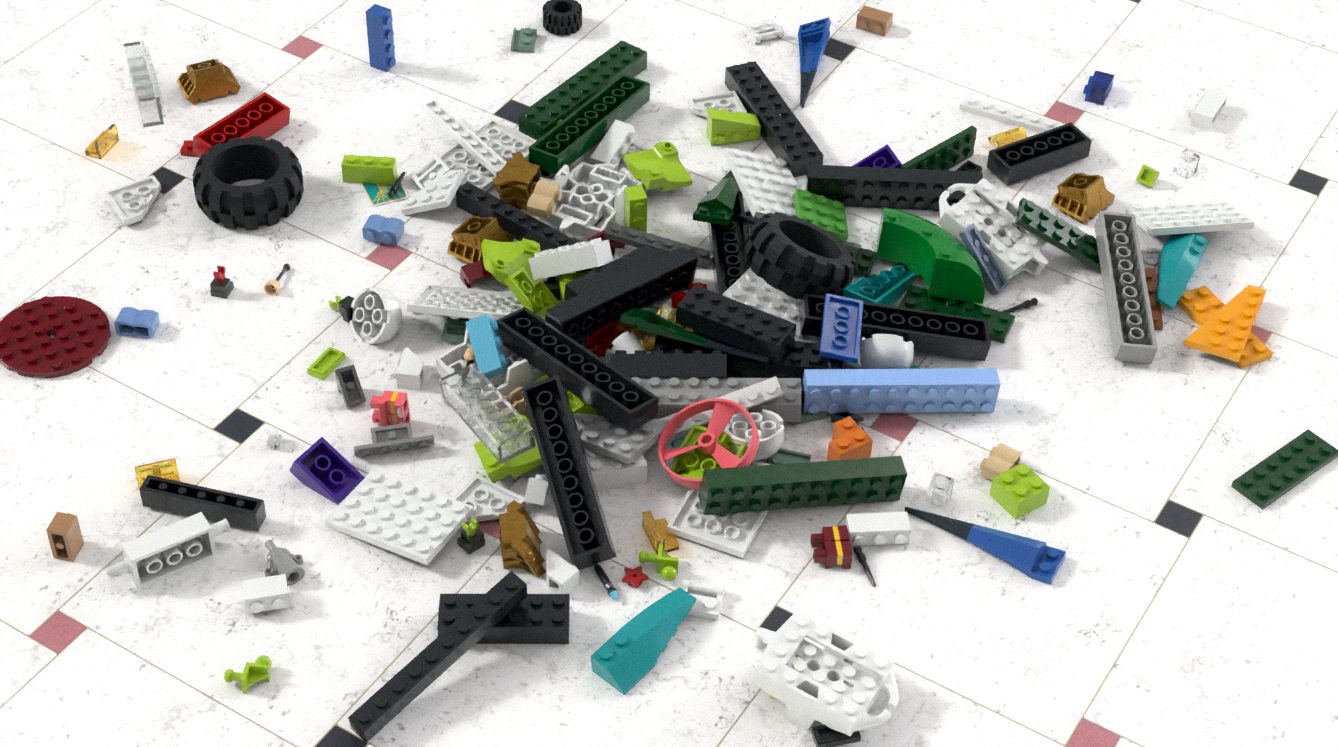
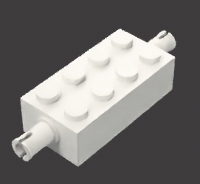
(168, 550)

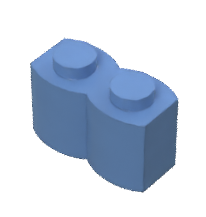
(383, 229)
(137, 322)

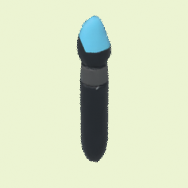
(612, 592)

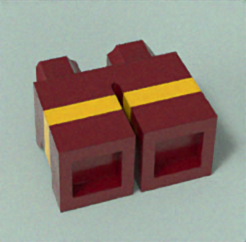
(835, 547)

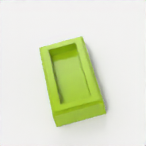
(326, 363)

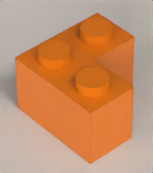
(849, 441)

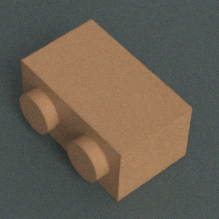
(874, 20)
(65, 536)

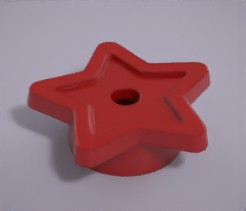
(634, 581)

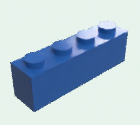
(380, 37)

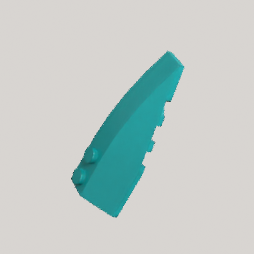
(1177, 264)
(882, 288)
(638, 644)

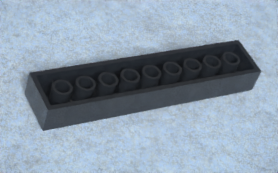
(778, 123)
(887, 186)
(728, 248)
(634, 289)
(927, 330)
(792, 365)
(579, 369)
(568, 473)

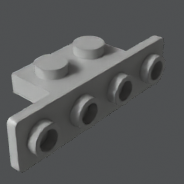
(392, 438)

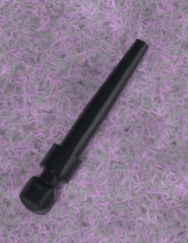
(394, 188)
(1026, 304)
(862, 559)

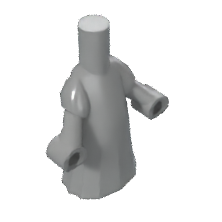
(284, 563)

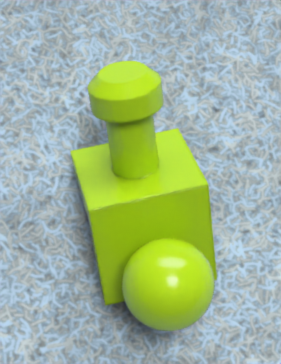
(666, 565)
(252, 673)

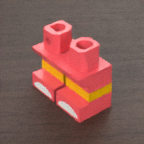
(392, 408)

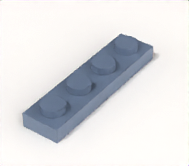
(983, 257)

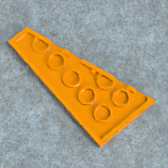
(1230, 327)

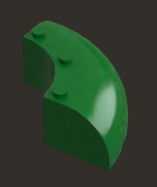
(930, 252)

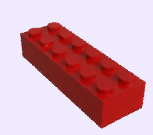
(258, 117)

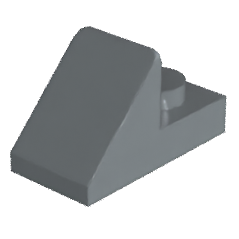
(349, 386)

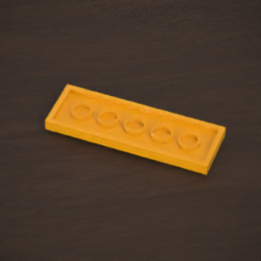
(1203, 304)

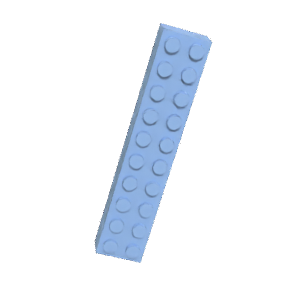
(900, 390)

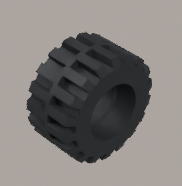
(562, 16)

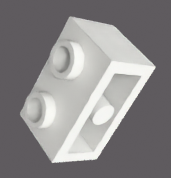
(266, 593)

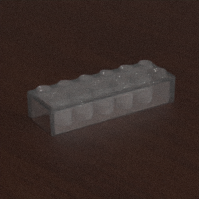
(144, 84)
(487, 413)

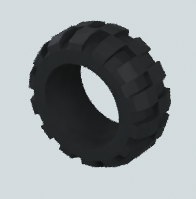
(251, 204)
(798, 256)

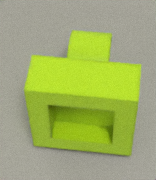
(1147, 175)

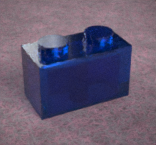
(1098, 87)

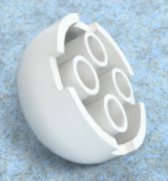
(379, 313)
(885, 352)
(769, 428)

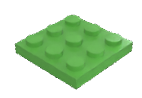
(822, 212)

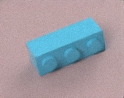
(487, 346)

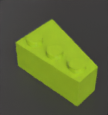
(731, 127)

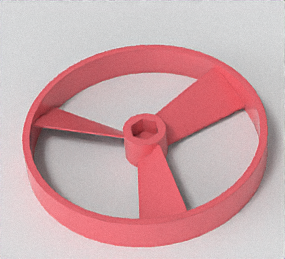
(721, 415)

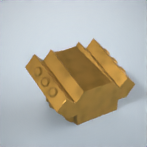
(207, 81)
(517, 181)
(1082, 196)
(471, 233)
(520, 540)

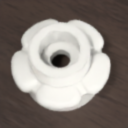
(274, 438)

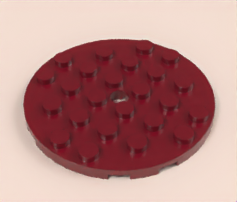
(79, 333)

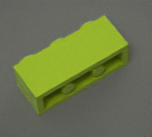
(369, 169)
(635, 208)

